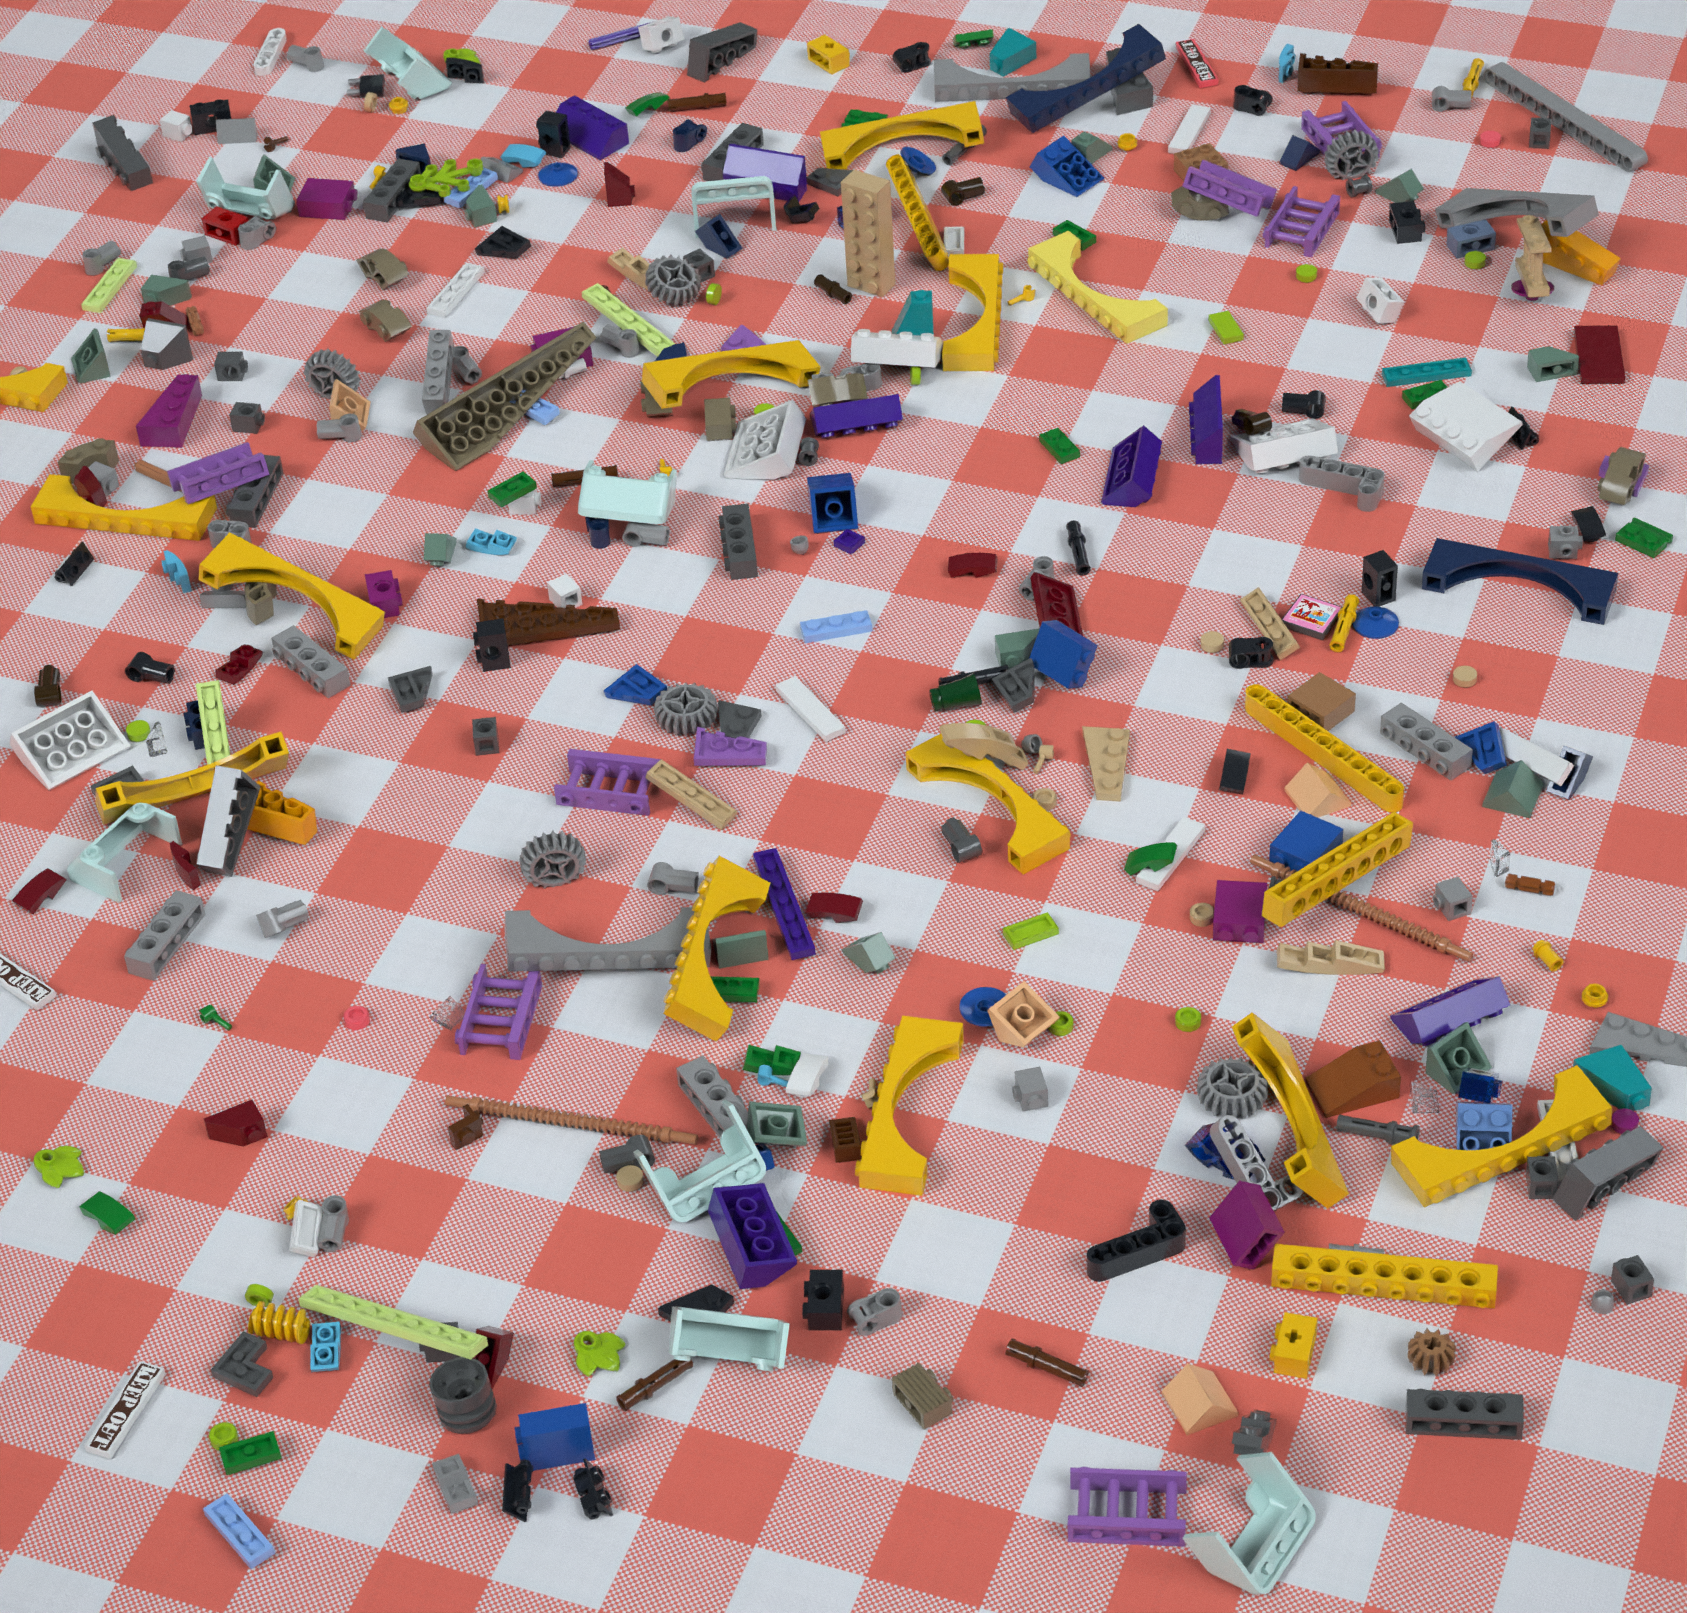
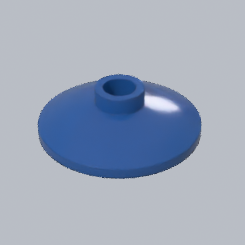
(917, 160)
(557, 174)
(1376, 622)
(976, 1003)

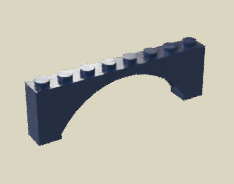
(1040, 108)
(1585, 587)

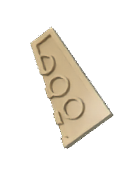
(1107, 760)

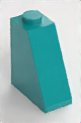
(1012, 52)
(916, 314)
(1616, 1078)

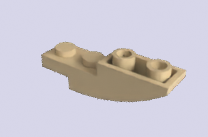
(981, 740)

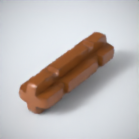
(1530, 884)

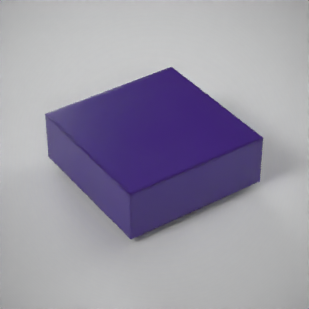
(849, 541)

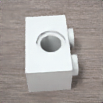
(651, 34)
(1380, 300)

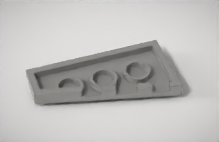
(1640, 1040)

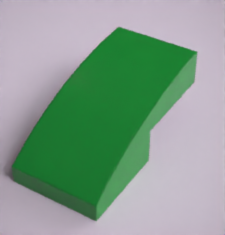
(651, 101)
(1153, 855)
(780, 1060)
(108, 1212)

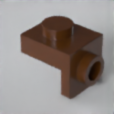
(467, 1129)

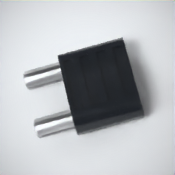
(367, 84)

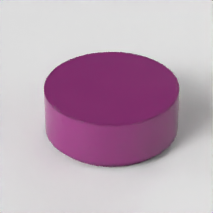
(1624, 1120)

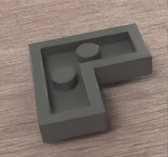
(239, 1368)

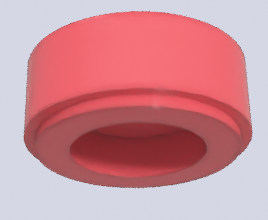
(1490, 139)
(356, 1018)

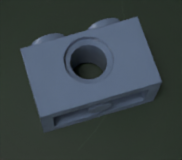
(1471, 237)

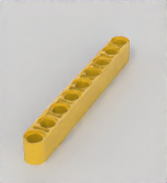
(918, 212)
(1324, 748)

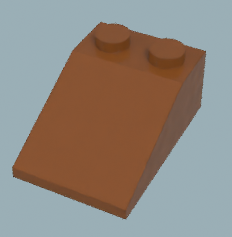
(1355, 1080)

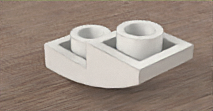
(805, 1075)

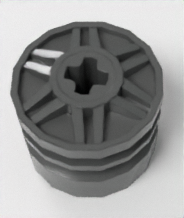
(463, 1395)

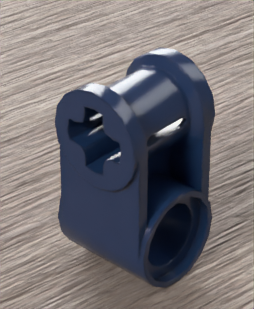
(688, 135)
(598, 532)

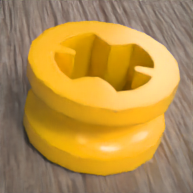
(503, 203)

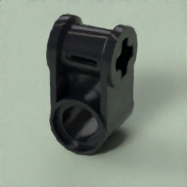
(911, 57)
(1248, 100)
(1249, 652)

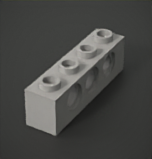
(438, 369)
(310, 661)
(1426, 741)
(164, 935)
(707, 1090)

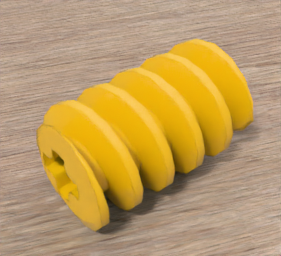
(278, 1323)

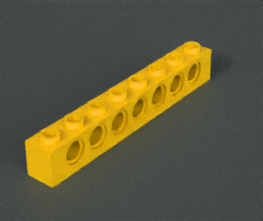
(1337, 869)
(1384, 1276)

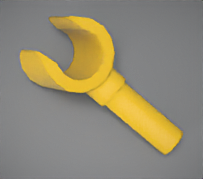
(379, 173)
(1028, 295)
(663, 469)

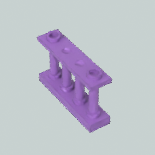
(1322, 136)
(1229, 187)
(1315, 231)
(218, 472)
(601, 766)
(519, 1023)
(1127, 1530)

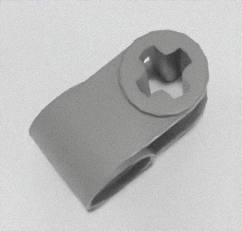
(255, 232)
(871, 373)
(877, 1311)

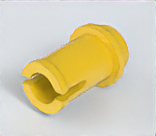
(1543, 950)

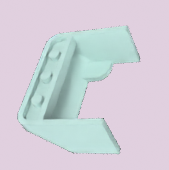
(408, 64)
(733, 190)
(264, 203)
(626, 498)
(89, 865)
(692, 1194)
(728, 1337)
(1271, 1536)

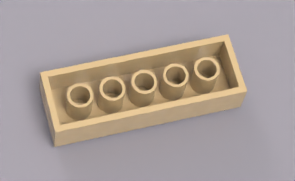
(868, 233)

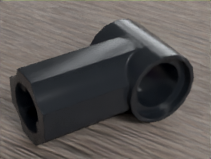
(1310, 404)
(145, 667)

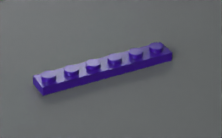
(784, 904)

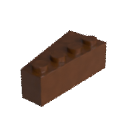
(1336, 76)

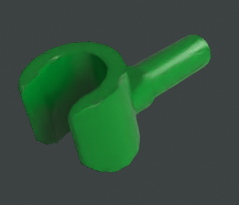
(209, 1013)

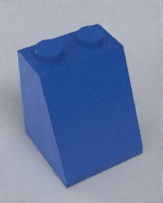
(832, 502)

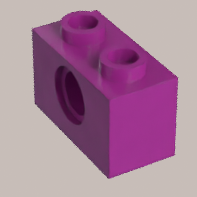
(382, 592)

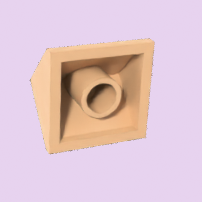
(347, 401)
(1316, 792)
(1021, 1016)
(1198, 1399)

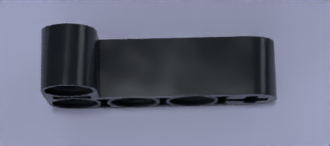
(1140, 1248)

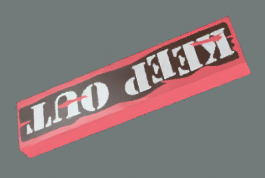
(1196, 63)

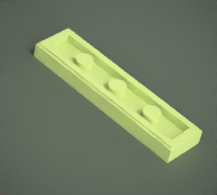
(109, 285)
(213, 721)

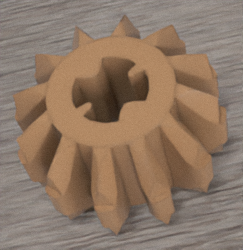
(1431, 1352)

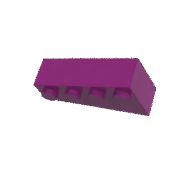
(172, 414)

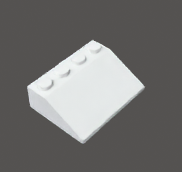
(896, 348)
(1465, 424)
(766, 444)
(1286, 444)
(68, 741)

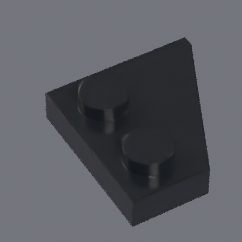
(411, 198)
(503, 244)
(707, 1298)

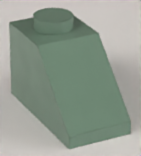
(1091, 146)
(1401, 188)
(480, 208)
(166, 289)
(1551, 363)
(439, 548)
(1014, 647)
(870, 953)

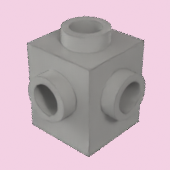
(1564, 542)

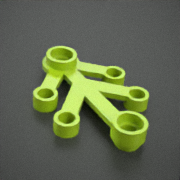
(446, 176)

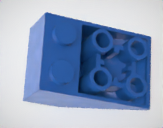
(1065, 168)

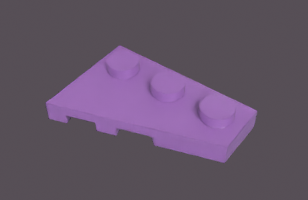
(727, 751)

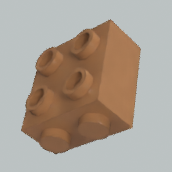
(1194, 157)
(1323, 701)

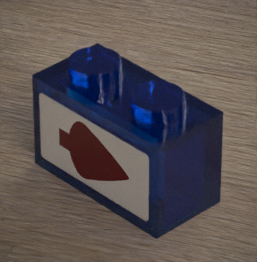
(1480, 1085)

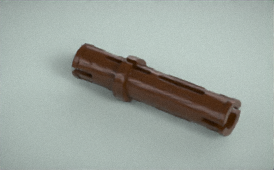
(697, 102)
(575, 477)
(1036, 1358)
(629, 1398)

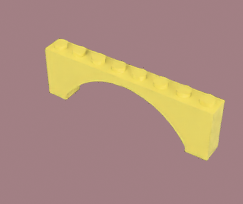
(1123, 317)

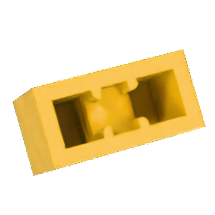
(828, 54)
(1294, 1345)

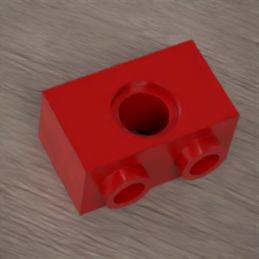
(223, 225)

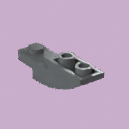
(1254, 1433)

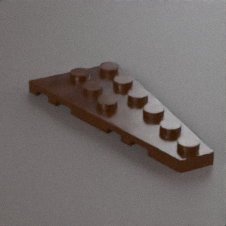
(543, 621)

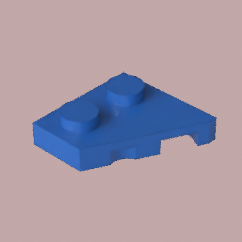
(636, 687)
(1486, 746)

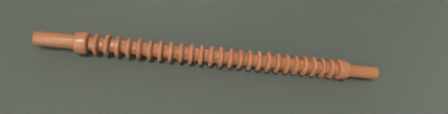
(1442, 944)
(665, 1134)

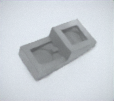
(455, 1483)

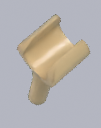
(1045, 752)
(870, 1096)

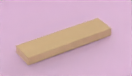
(1269, 623)
(691, 794)

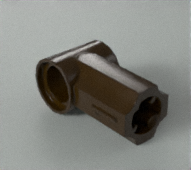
(957, 192)
(1252, 422)
(48, 688)

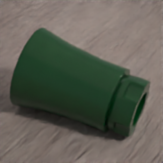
(956, 694)

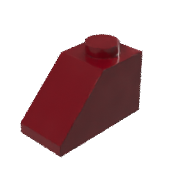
(618, 187)
(162, 312)
(237, 1125)
(496, 1353)

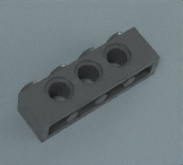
(743, 135)
(381, 202)
(253, 497)
(738, 542)
(1464, 1414)

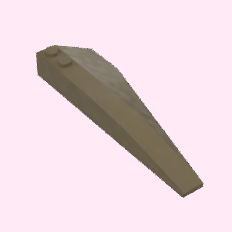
(483, 415)

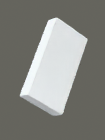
(954, 240)
(306, 1228)

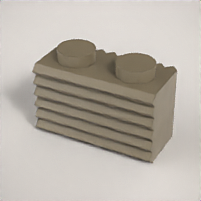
(719, 419)
(922, 1395)

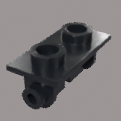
(1524, 434)
(74, 565)
(590, 1480)
(517, 1489)

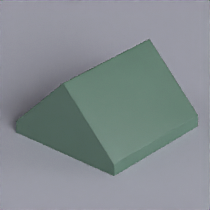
(266, 171)
(90, 359)
(1514, 790)
(741, 949)
(1453, 1055)
(776, 1124)

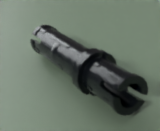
(1077, 542)
(982, 676)

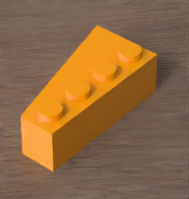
(1580, 256)
(282, 816)

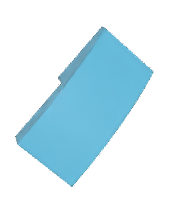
(1286, 62)
(524, 154)
(486, 543)
(176, 571)
(325, 1347)

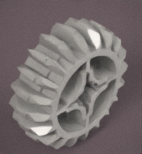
(1349, 149)
(673, 280)
(326, 367)
(685, 708)
(552, 859)
(1232, 1087)

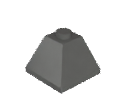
(165, 344)

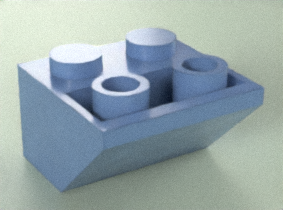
(1483, 1125)

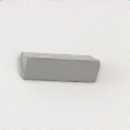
(236, 131)
(505, 171)
(223, 599)

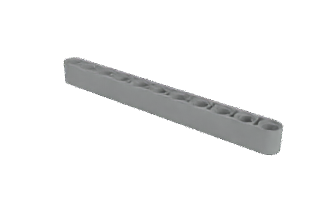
(1566, 117)

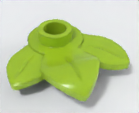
(462, 53)
(62, 1163)
(600, 1353)

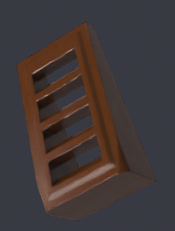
(848, 1151)

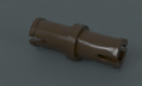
(832, 289)

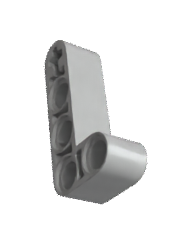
(1345, 478)
(217, 532)
(1250, 1163)

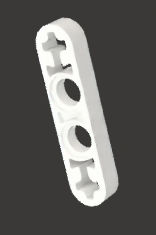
(270, 52)

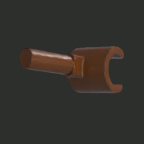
(272, 143)

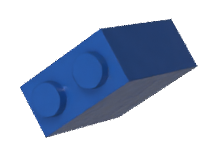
(1062, 654)
(1304, 841)
(555, 1437)

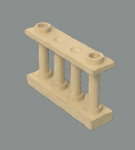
(1531, 262)

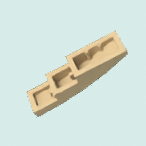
(631, 267)
(1336, 960)

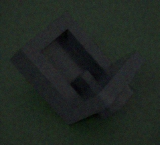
(799, 212)

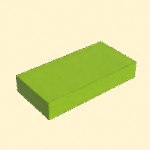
(1226, 327)
(1030, 931)

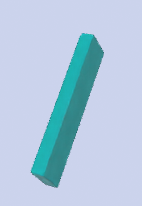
(1426, 372)

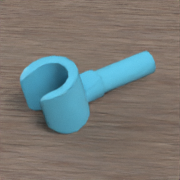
(765, 1077)

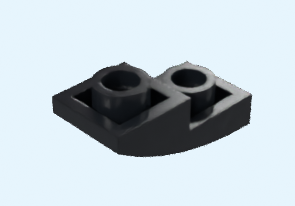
(466, 69)
(1588, 524)
(1234, 771)

